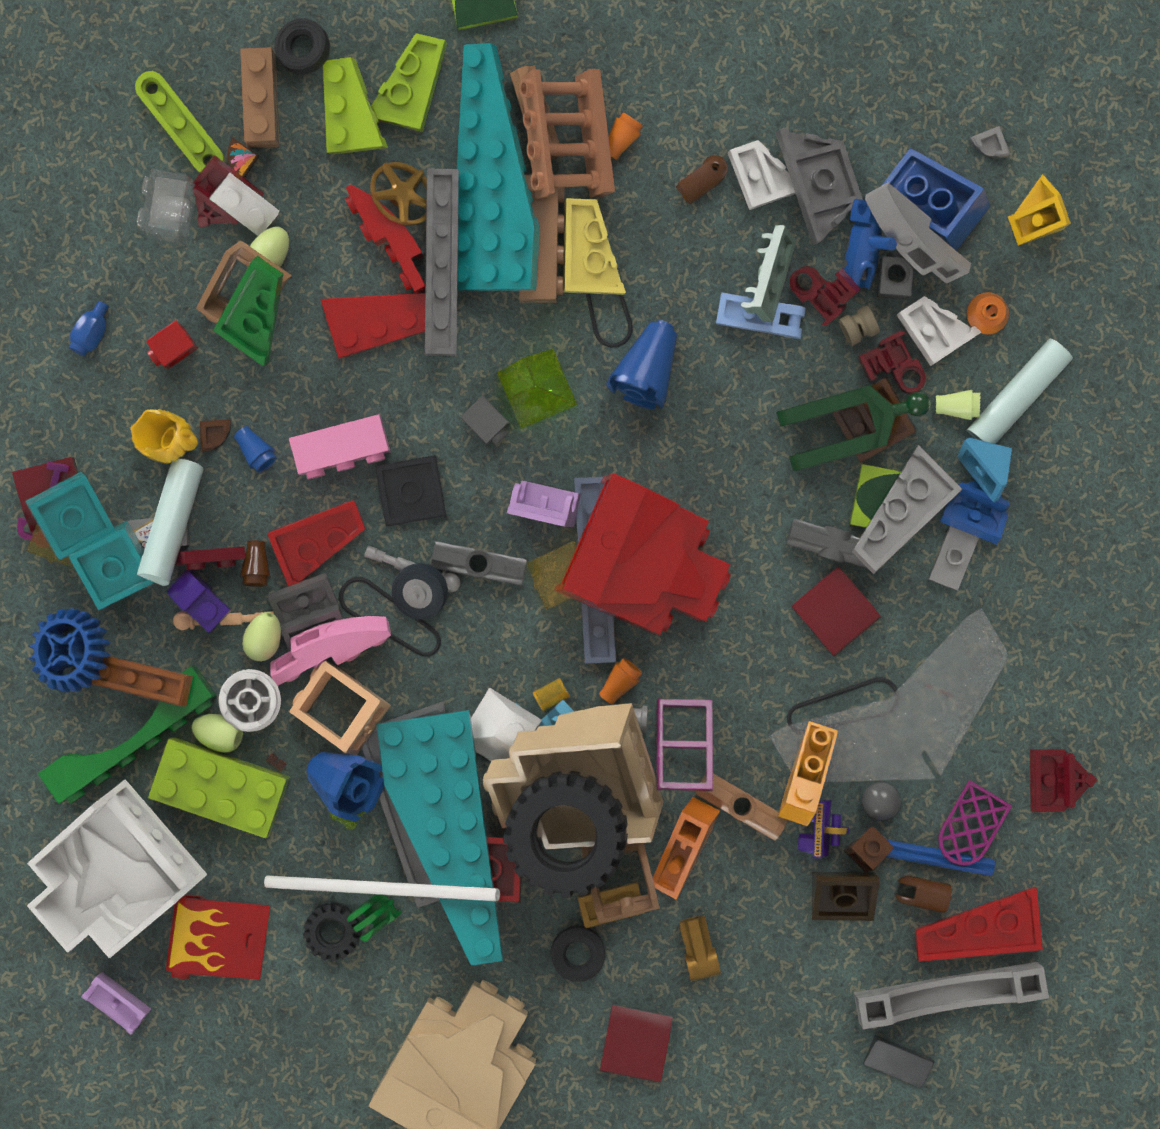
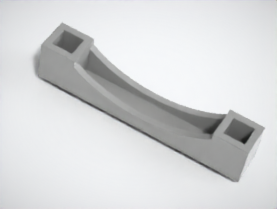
(909, 1000)

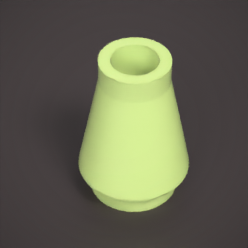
(959, 404)

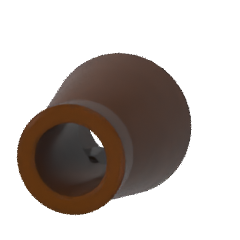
(255, 565)

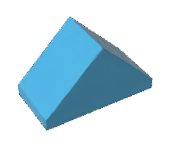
(987, 465)

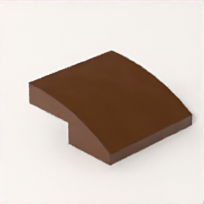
(858, 420)

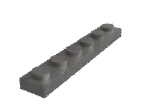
(441, 262)

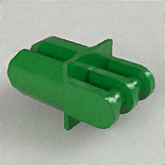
(377, 911)

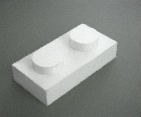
(244, 204)

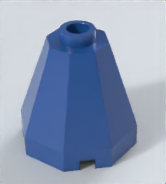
(346, 783)

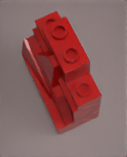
(644, 559)

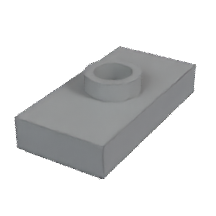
(953, 558)

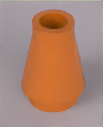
(623, 134)
(621, 680)

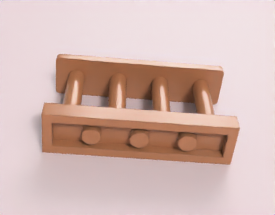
(594, 134)

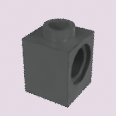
(890, 289)
(486, 421)

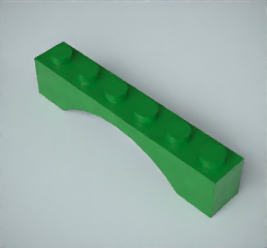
(74, 772)

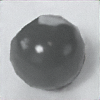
(881, 801)

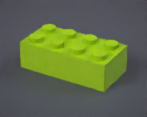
(219, 787)

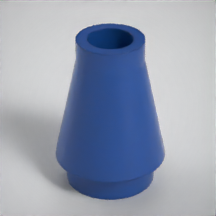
(255, 450)

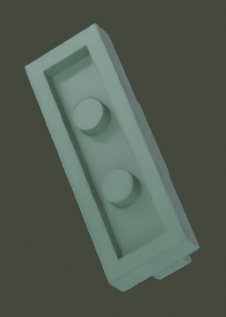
(771, 273)

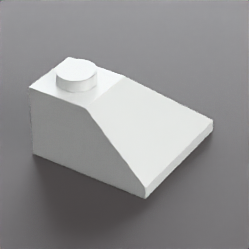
(497, 725)

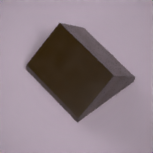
(844, 895)

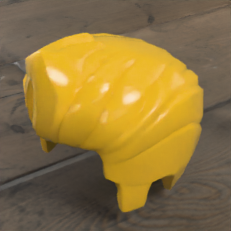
(162, 436)

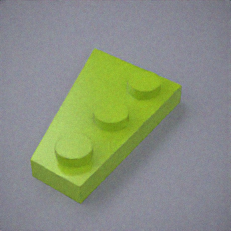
(410, 88)
(348, 114)

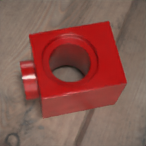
(170, 345)

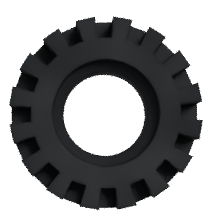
(318, 944)

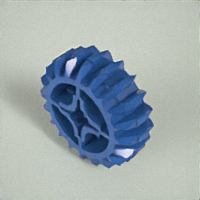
(81, 648)

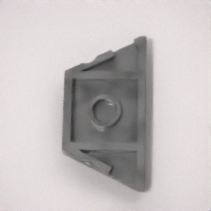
(820, 180)

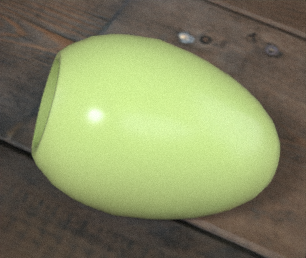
(272, 244)
(262, 637)
(216, 733)

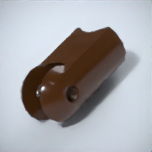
(703, 179)
(928, 894)

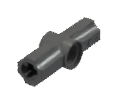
(826, 541)
(458, 559)

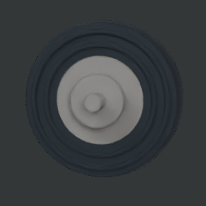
(419, 591)

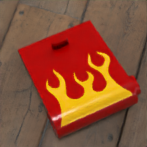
(212, 938)

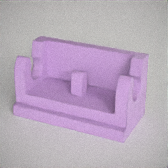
(544, 503)
(116, 1002)

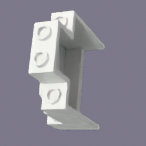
(111, 873)

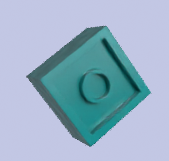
(70, 515)
(111, 566)

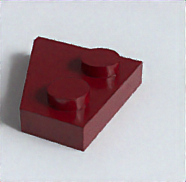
(222, 556)

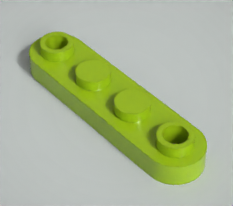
(177, 120)

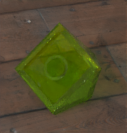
(536, 388)

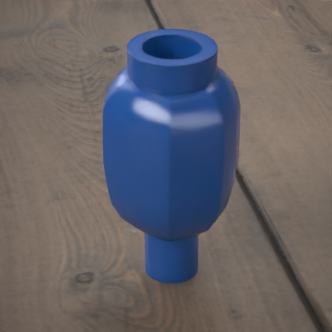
(88, 330)

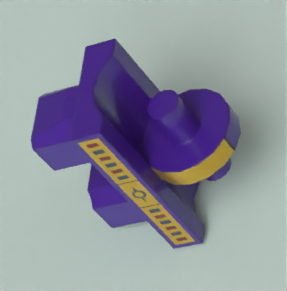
(819, 841)

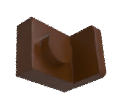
(868, 849)

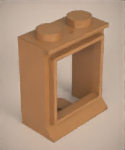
(214, 304)
(626, 906)

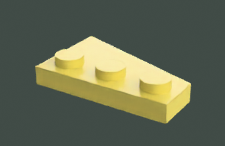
(587, 252)

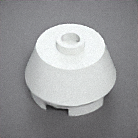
(249, 700)

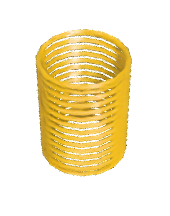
(554, 700)

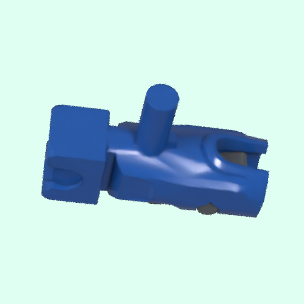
(864, 245)

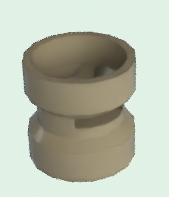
(859, 325)

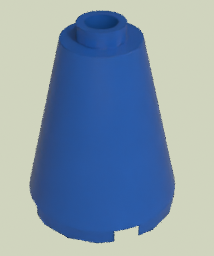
(646, 367)

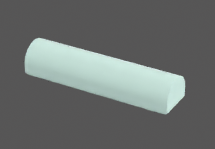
(1020, 392)
(170, 521)

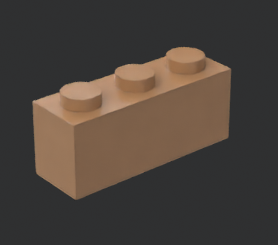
(260, 97)

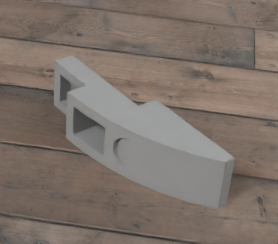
(914, 238)

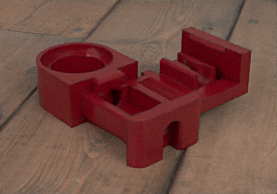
(827, 298)
(892, 356)

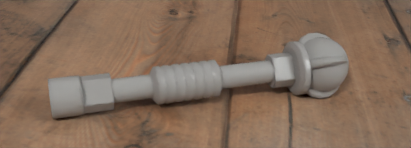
(452, 580)

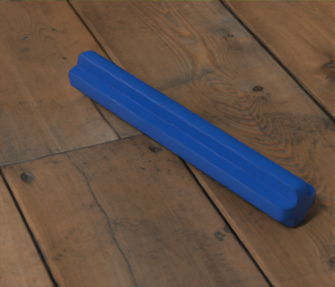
(934, 857)

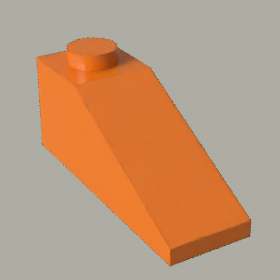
(684, 846)

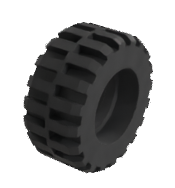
(559, 875)

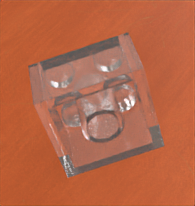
(167, 207)

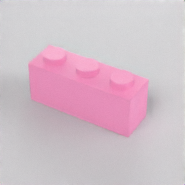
(340, 446)

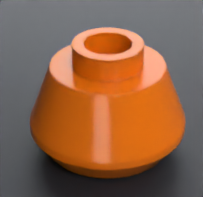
(980, 317)

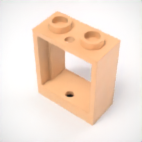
(362, 725)

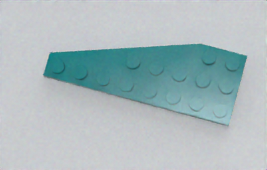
(494, 204)
(437, 794)

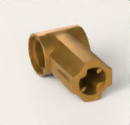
(700, 955)

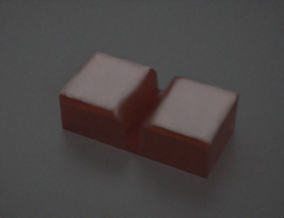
(272, 759)

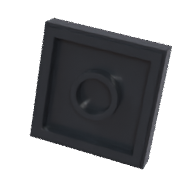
(410, 490)

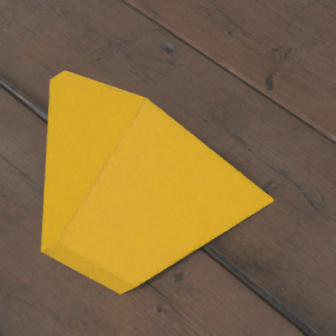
(1039, 213)

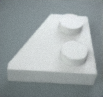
(760, 174)
(934, 329)

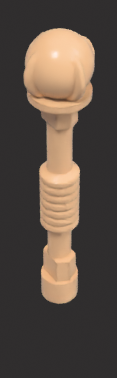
(183, 620)

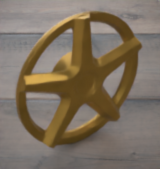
(401, 193)

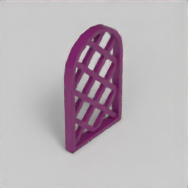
(986, 844)

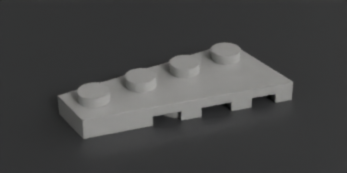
(909, 505)

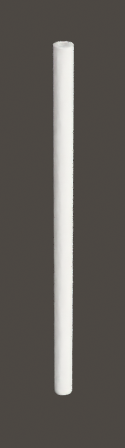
(382, 888)

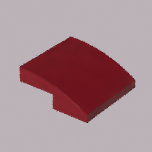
(37, 479)
(836, 611)
(636, 1044)

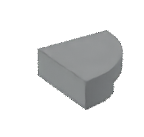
(991, 143)

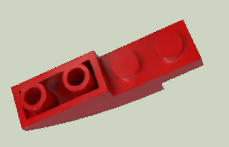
(381, 229)

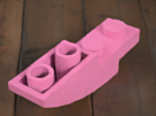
(337, 639)

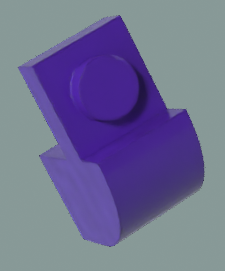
(198, 600)

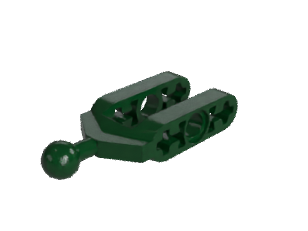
(882, 414)

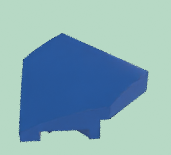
(976, 513)

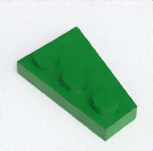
(252, 311)

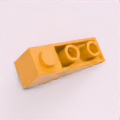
(808, 774)

